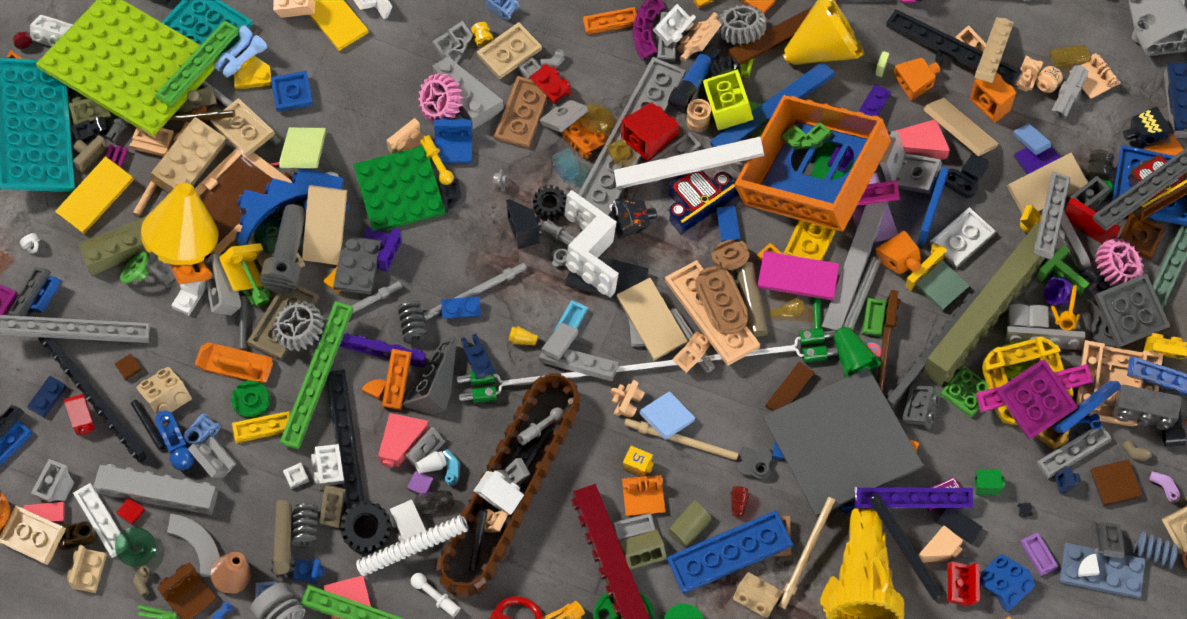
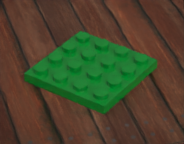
(399, 189)

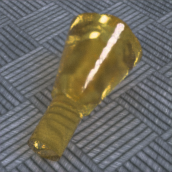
(792, 308)

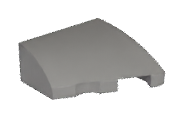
(453, 42)

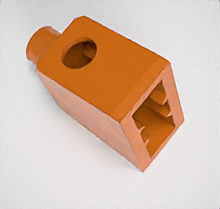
(916, 77)
(899, 254)

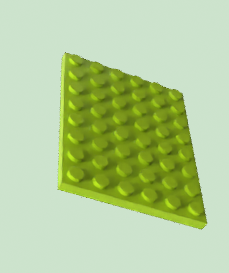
(122, 62)

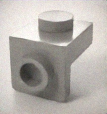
(515, 472)

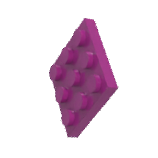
(1036, 399)

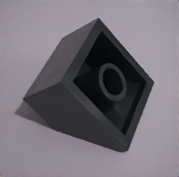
(523, 224)

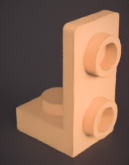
(692, 351)

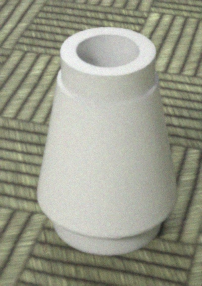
(432, 462)

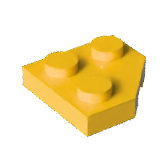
(252, 74)

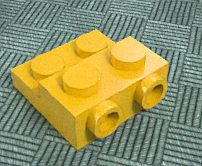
(1169, 348)

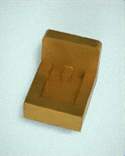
(1052, 438)

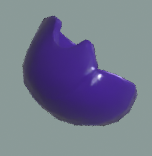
(1058, 291)

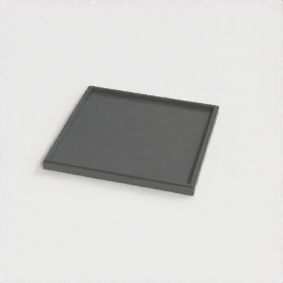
(842, 441)

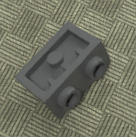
(921, 406)

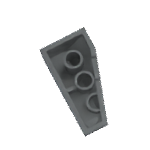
(435, 385)

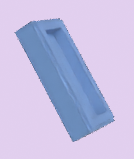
(1032, 139)

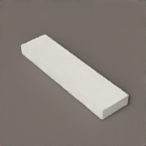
(98, 517)

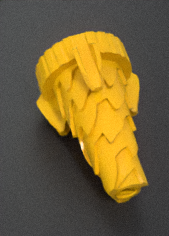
(864, 577)

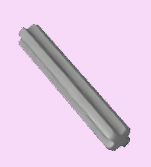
(707, 365)

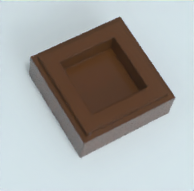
(128, 366)

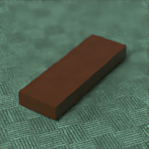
(791, 387)

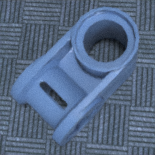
(502, 8)
(202, 429)

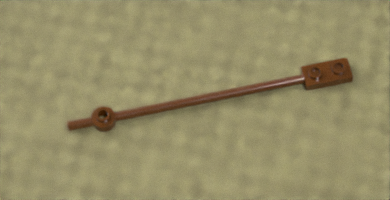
(890, 321)

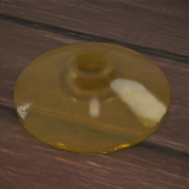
(597, 119)

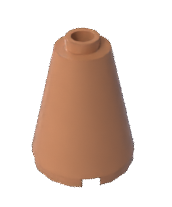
(231, 573)

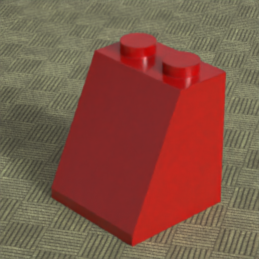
(648, 130)

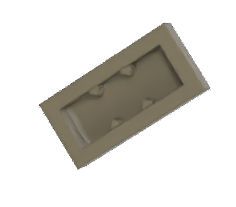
(199, 98)
(88, 153)
(332, 506)

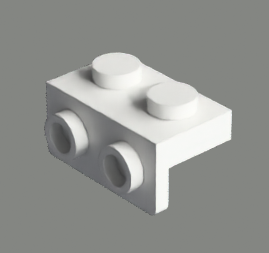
(673, 24)

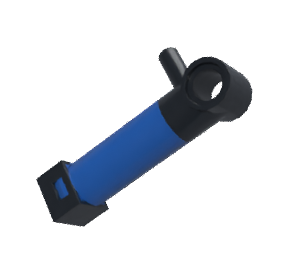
(683, 93)

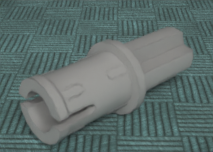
(557, 232)

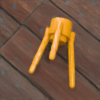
(1067, 319)
(570, 611)

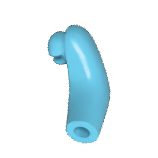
(453, 468)

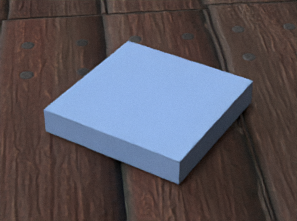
(667, 415)

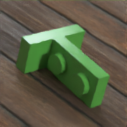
(1061, 270)

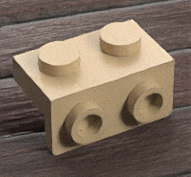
(757, 595)

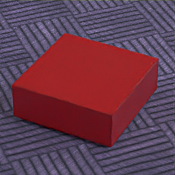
(130, 511)

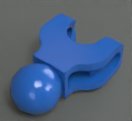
(180, 456)

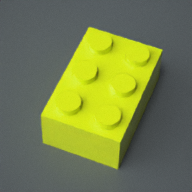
(728, 99)

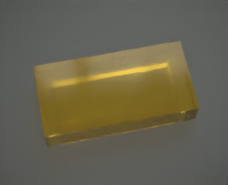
(1069, 55)

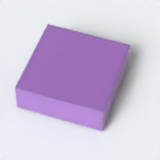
(420, 483)

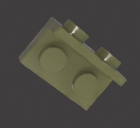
(86, 109)

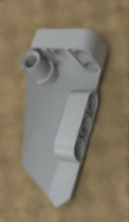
(1159, 25)

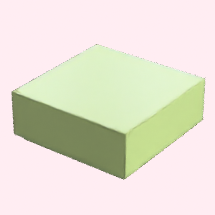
(882, 64)

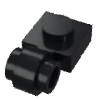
(85, 131)

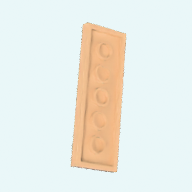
(729, 346)

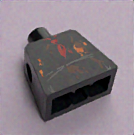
(631, 216)

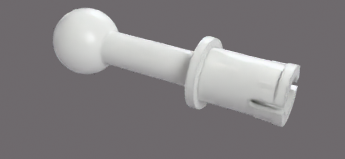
(420, 582)

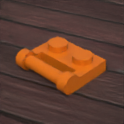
(186, 273)

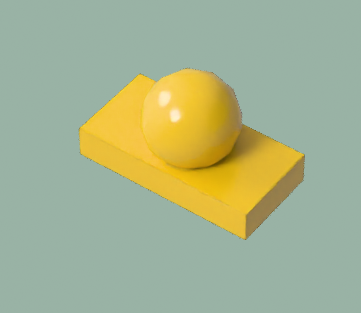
(1029, 218)

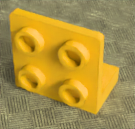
(234, 270)

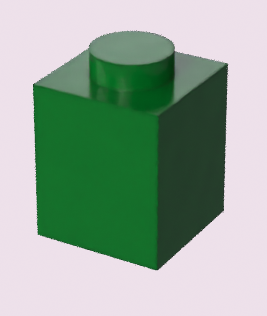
(989, 482)

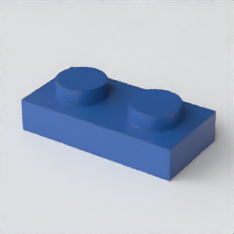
(48, 290)
(460, 307)

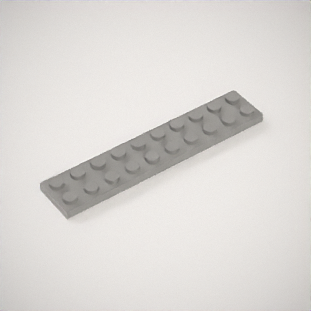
(653, 87)

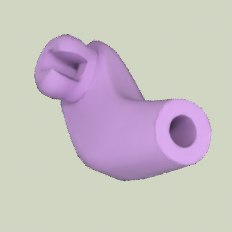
(1168, 485)

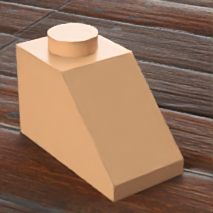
(942, 547)

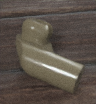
(1137, 453)
(140, 580)

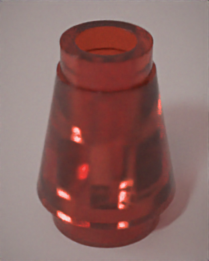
(739, 500)

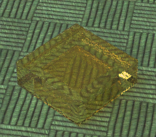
(619, 151)

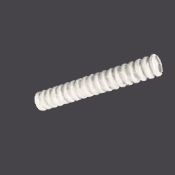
(412, 545)

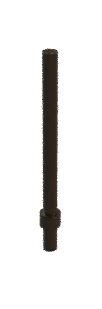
(215, 115)

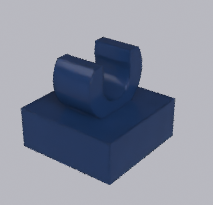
(1066, 479)

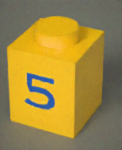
(638, 462)

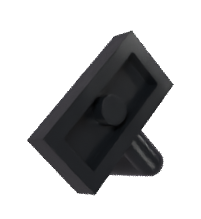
(1097, 284)

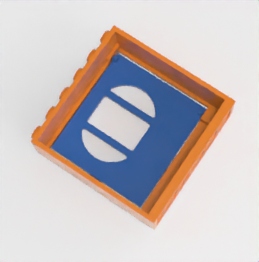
(775, 187)

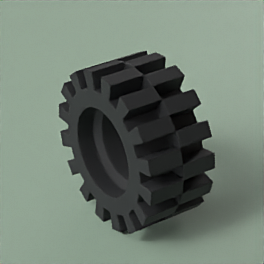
(548, 193)

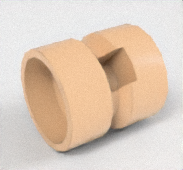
(698, 115)

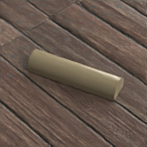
(751, 296)
(282, 537)

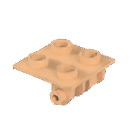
(1099, 77)

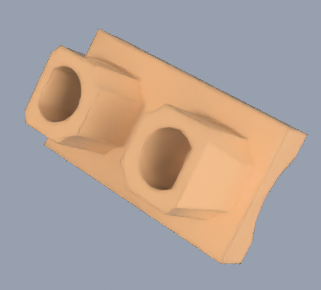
(1030, 72)
(631, 392)

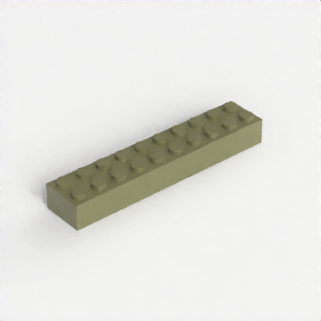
(984, 311)

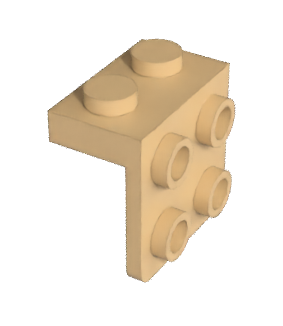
(164, 391)

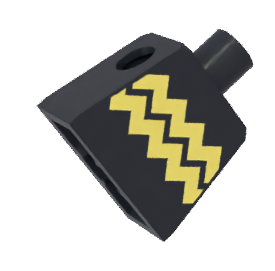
(1149, 129)

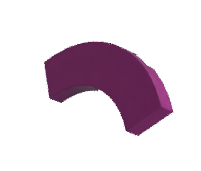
(642, 28)

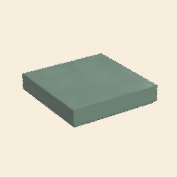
(942, 286)

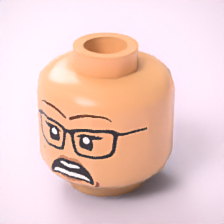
(1049, 79)

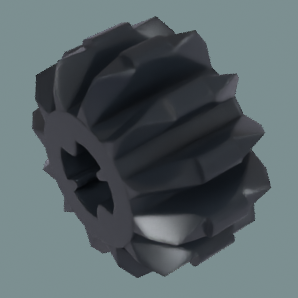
(724, 65)

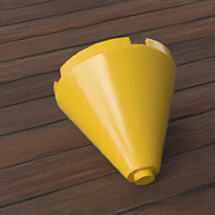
(823, 37)
(180, 228)

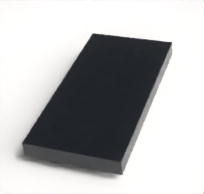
(628, 276)

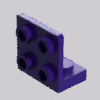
(389, 247)

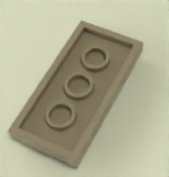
(262, 336)

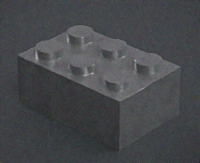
(1146, 407)

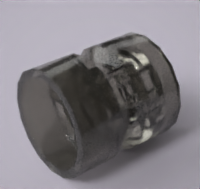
(1100, 165)

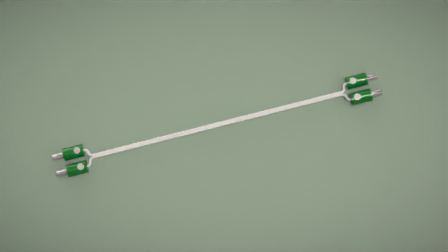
(805, 337)

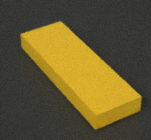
(260, 427)

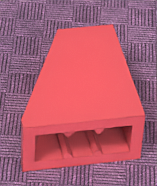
(924, 140)
(399, 437)

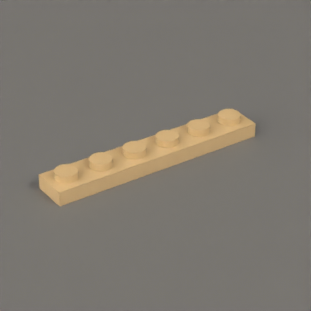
(994, 49)

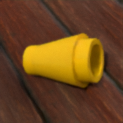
(522, 337)

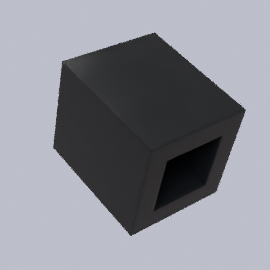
(975, 167)

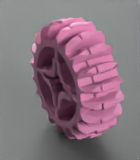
(440, 97)
(1118, 261)

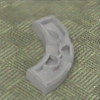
(198, 538)

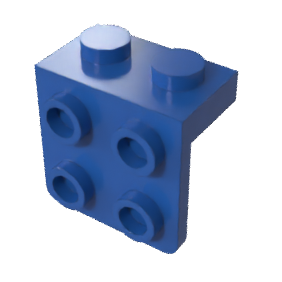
(454, 140)
(1007, 581)

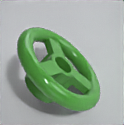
(135, 270)

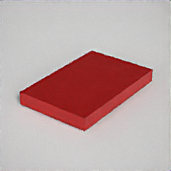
(1082, 219)

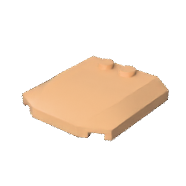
(1111, 365)

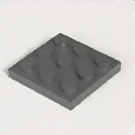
(1132, 310)

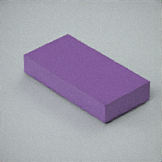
(1038, 554)

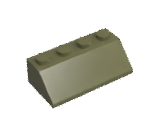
(113, 247)

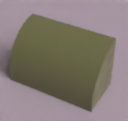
(690, 524)
(643, 549)

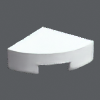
(1089, 566)

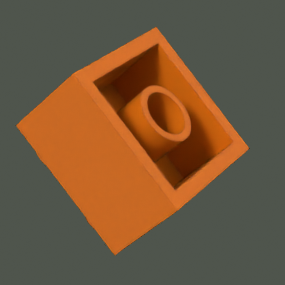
(993, 98)

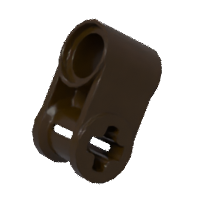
(73, 535)

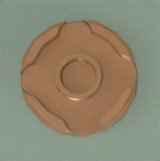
(730, 254)

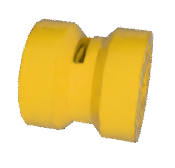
(482, 34)

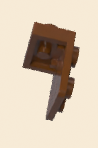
(186, 592)

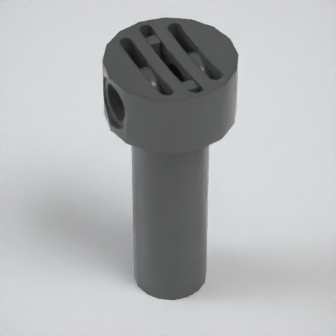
(280, 271)

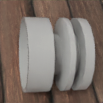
(277, 604)

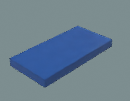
(932, 207)

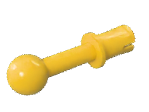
(446, 177)

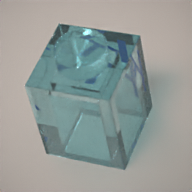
(566, 165)

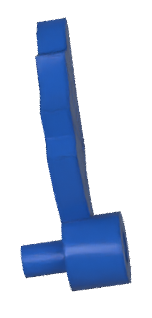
(226, 607)

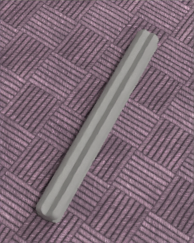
(862, 292)

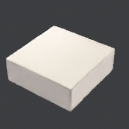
(296, 476)

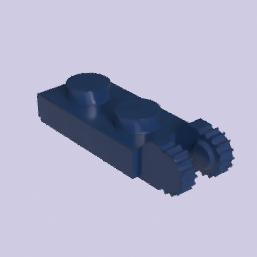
(477, 357)

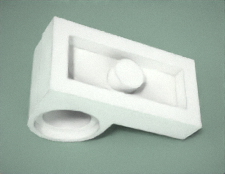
(189, 297)

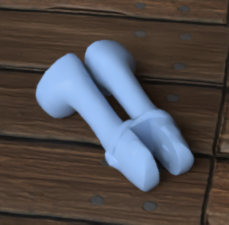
(227, 59)

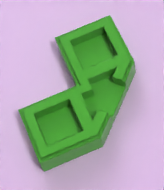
(813, 139)

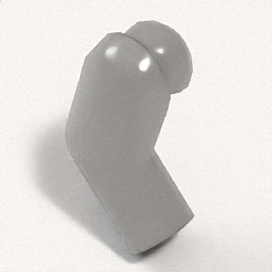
(556, 60)

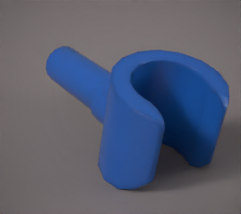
(1094, 421)

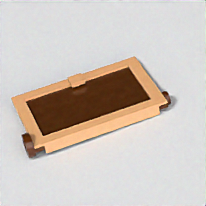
(225, 185)

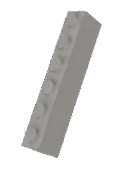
(156, 489)

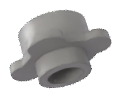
(500, 180)
(557, 254)

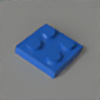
(291, 91)

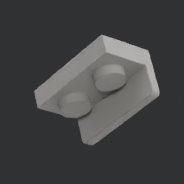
(213, 457)

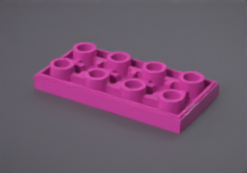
(798, 275)

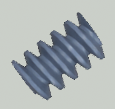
(1157, 549)

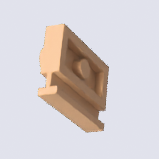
(154, 145)

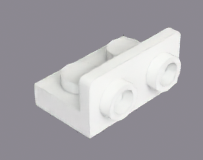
(48, 30)
(328, 466)

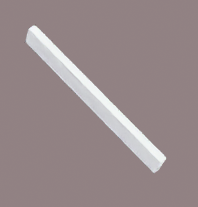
(689, 162)

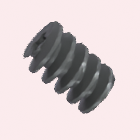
(412, 322)
(303, 525)

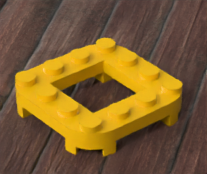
(1014, 354)

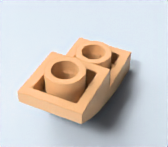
(493, 521)

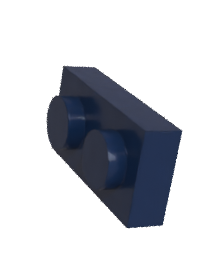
(47, 396)

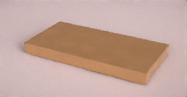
(521, 114)

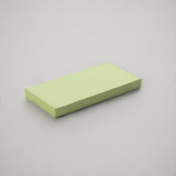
(302, 148)

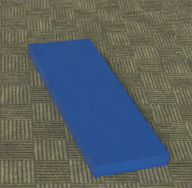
(729, 551)

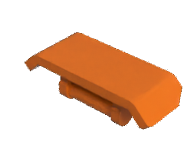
(234, 363)

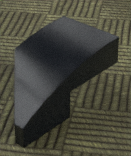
(451, 194)

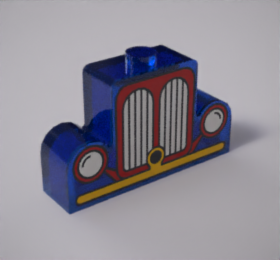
(698, 197)

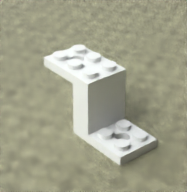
(590, 244)

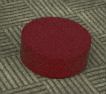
(22, 40)

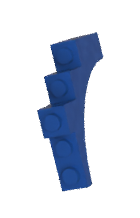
(278, 194)

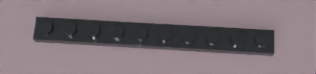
(90, 394)

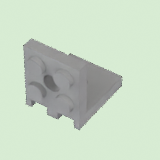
(902, 166)

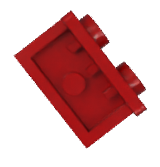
(550, 83)
(963, 583)

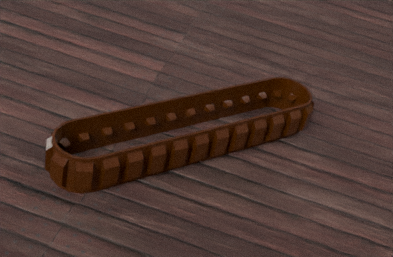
(539, 386)

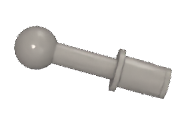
(534, 430)

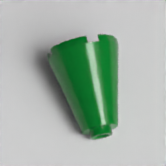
(854, 352)

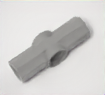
(1070, 92)

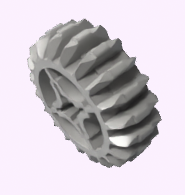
(742, 24)
(303, 329)

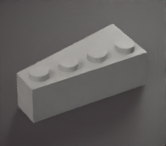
(478, 101)

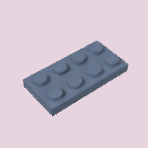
(1116, 575)

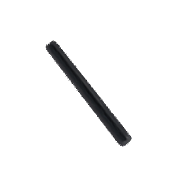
(905, 546)

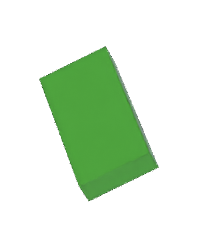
(874, 317)

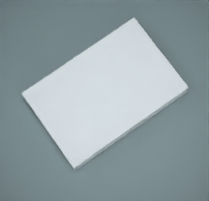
(964, 237)

